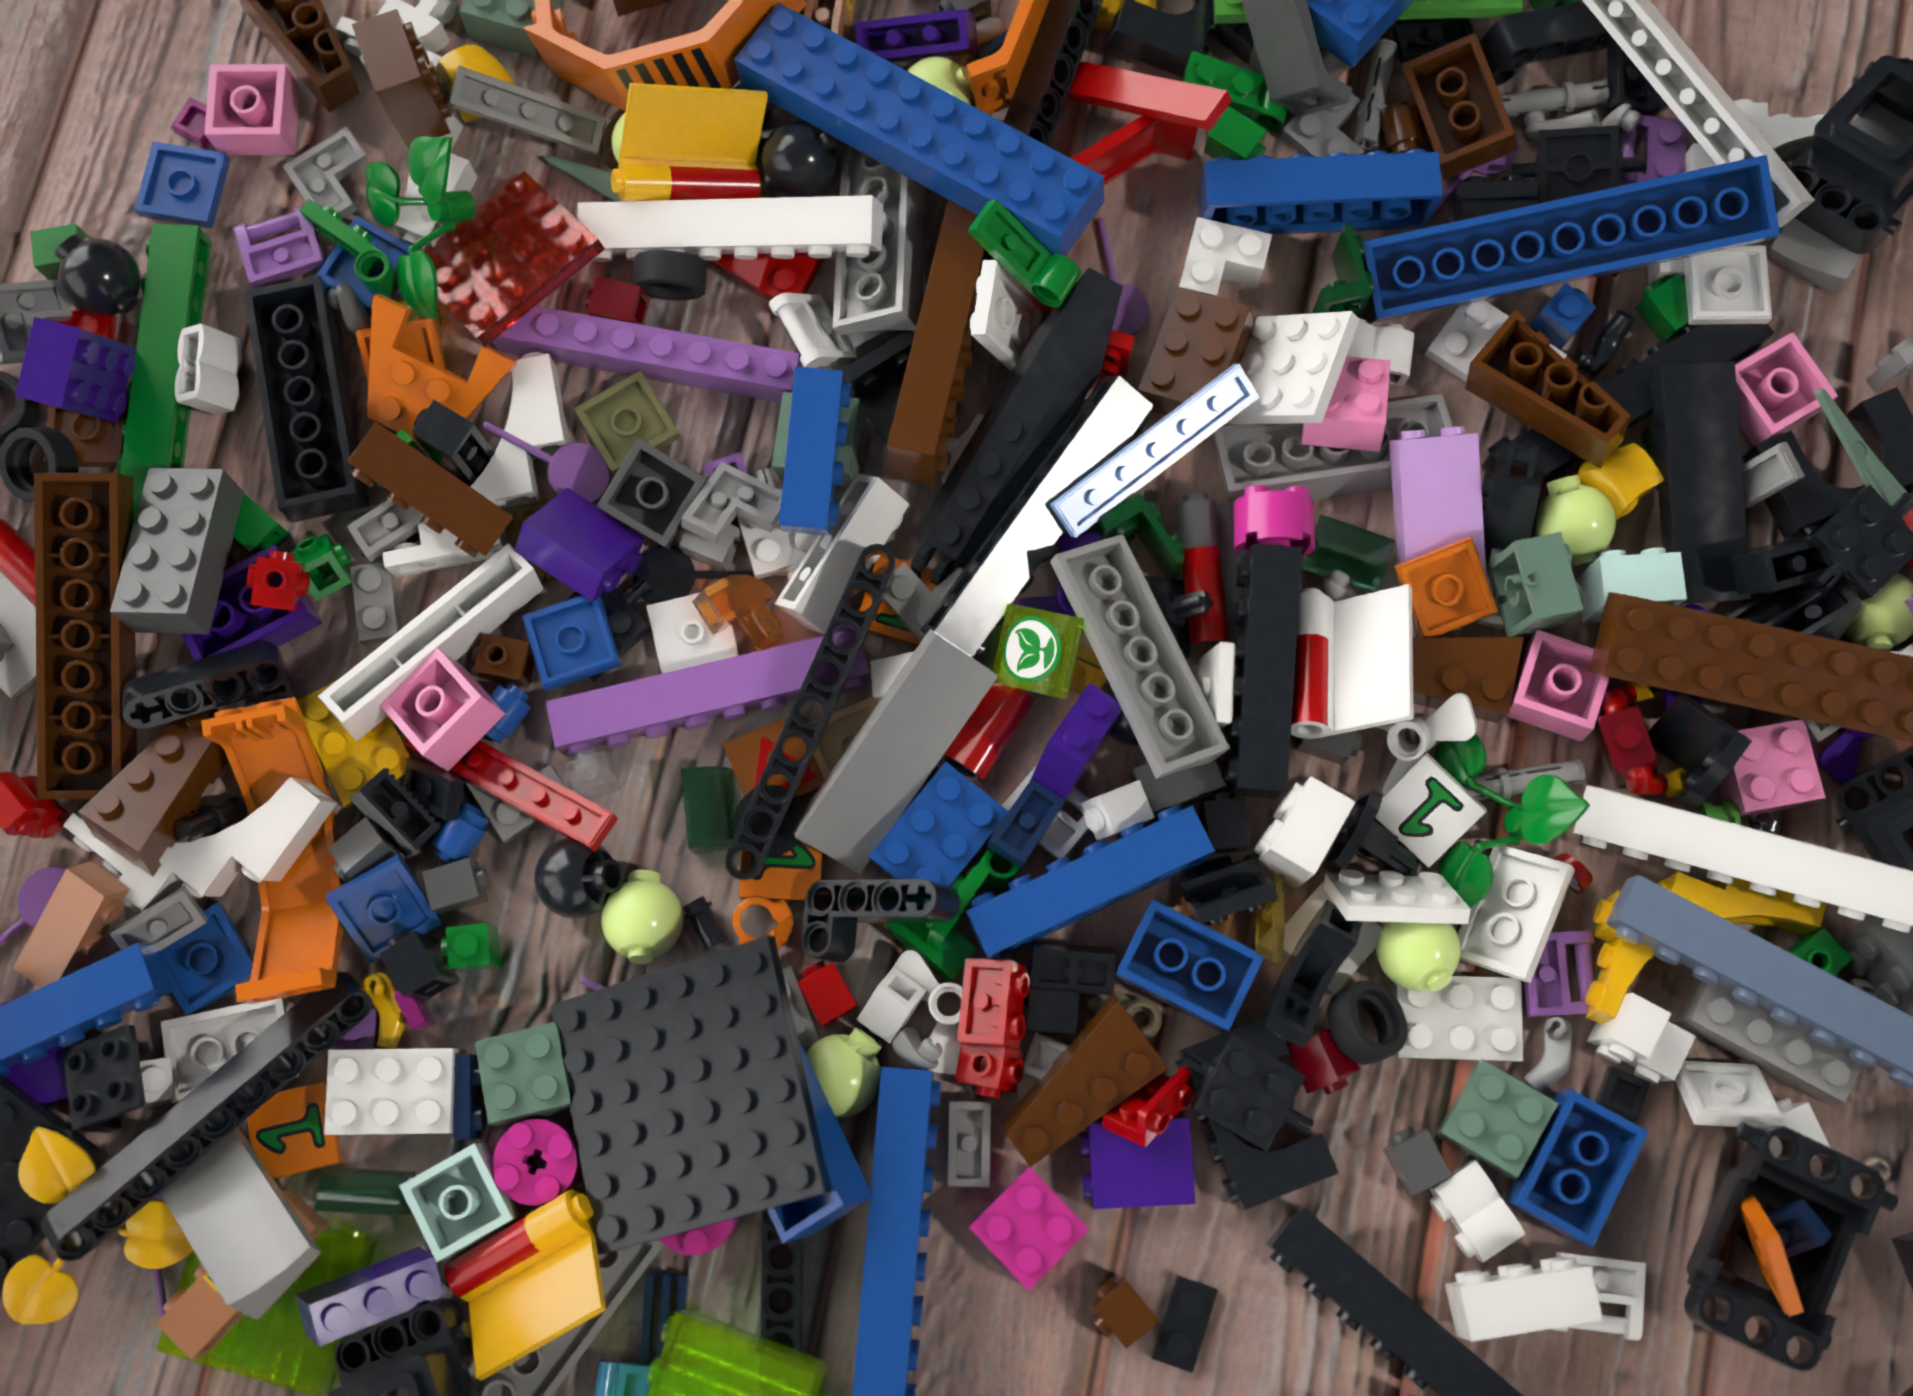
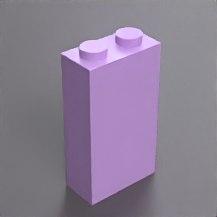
(1436, 491)

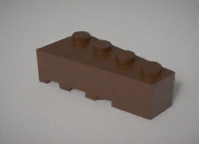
(308, 44)
(1546, 392)
(429, 489)
(1468, 665)
(156, 791)
(1085, 1082)

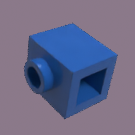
(1563, 315)

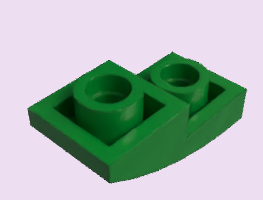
(947, 961)

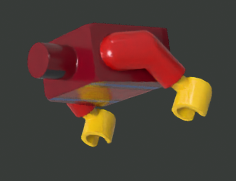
(1629, 745)

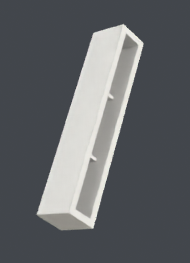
(450, 623)

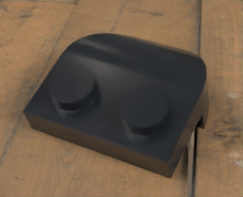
(1629, 84)
(1226, 888)

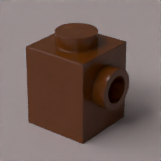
(503, 660)
(1121, 1312)

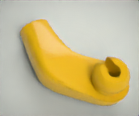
(391, 1018)

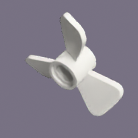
(1450, 722)
(946, 1029)

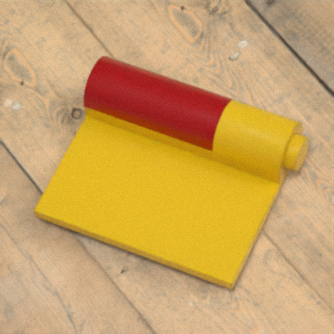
(689, 143)
(529, 1282)

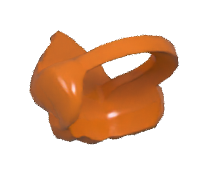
(780, 912)

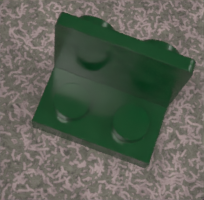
(1353, 283)
(1145, 520)

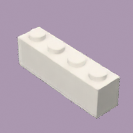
(866, 518)

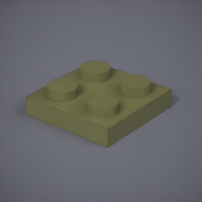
(624, 415)

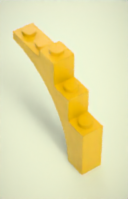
(1733, 902)

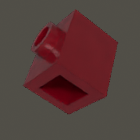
(617, 301)
(1322, 1063)

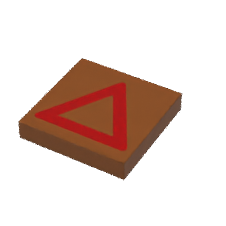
(752, 751)

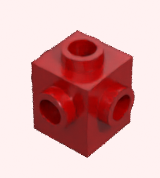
(262, 580)
(990, 1068)

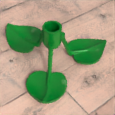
(429, 170)
(1545, 814)

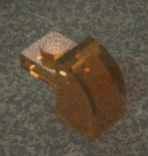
(742, 601)

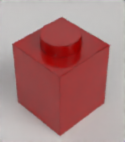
(826, 993)

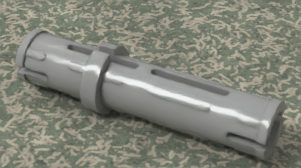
(1375, 95)
(1559, 98)
(1515, 781)

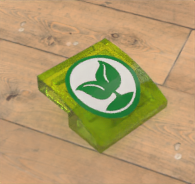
(1037, 650)

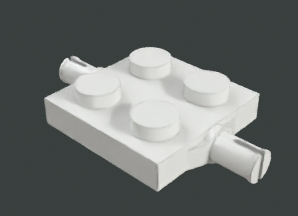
(775, 550)

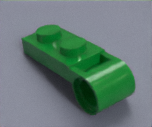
(1244, 86)
(357, 243)
(1023, 256)
(968, 889)

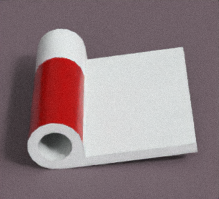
(17, 610)
(1352, 662)

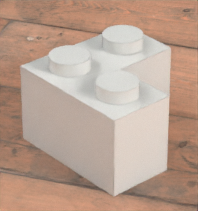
(1223, 253)
(1643, 1040)

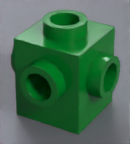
(326, 564)

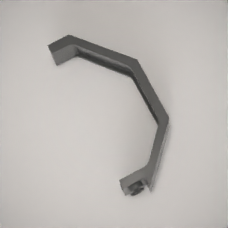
(1292, 57)

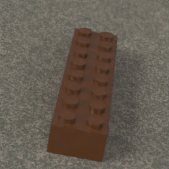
(938, 355)
(80, 645)
(1755, 666)

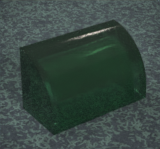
(1349, 550)
(709, 807)
(363, 1191)

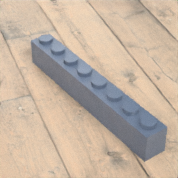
(1766, 976)

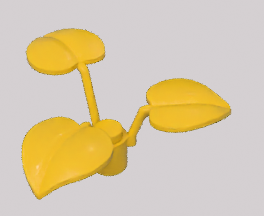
(48, 1173)

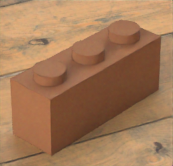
(72, 924)

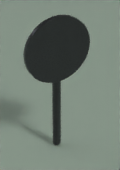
(673, 574)

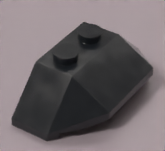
(1803, 609)

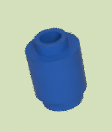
(513, 704)
(460, 837)

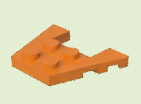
(406, 384)

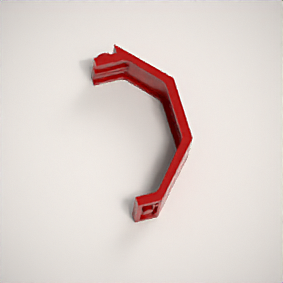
(1111, 159)

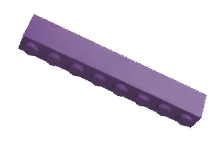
(655, 351)
(694, 695)

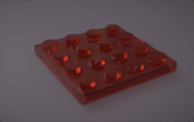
(509, 257)

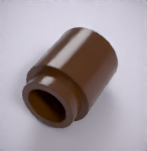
(1402, 128)

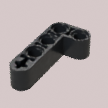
(1541, 37)
(206, 691)
(838, 905)

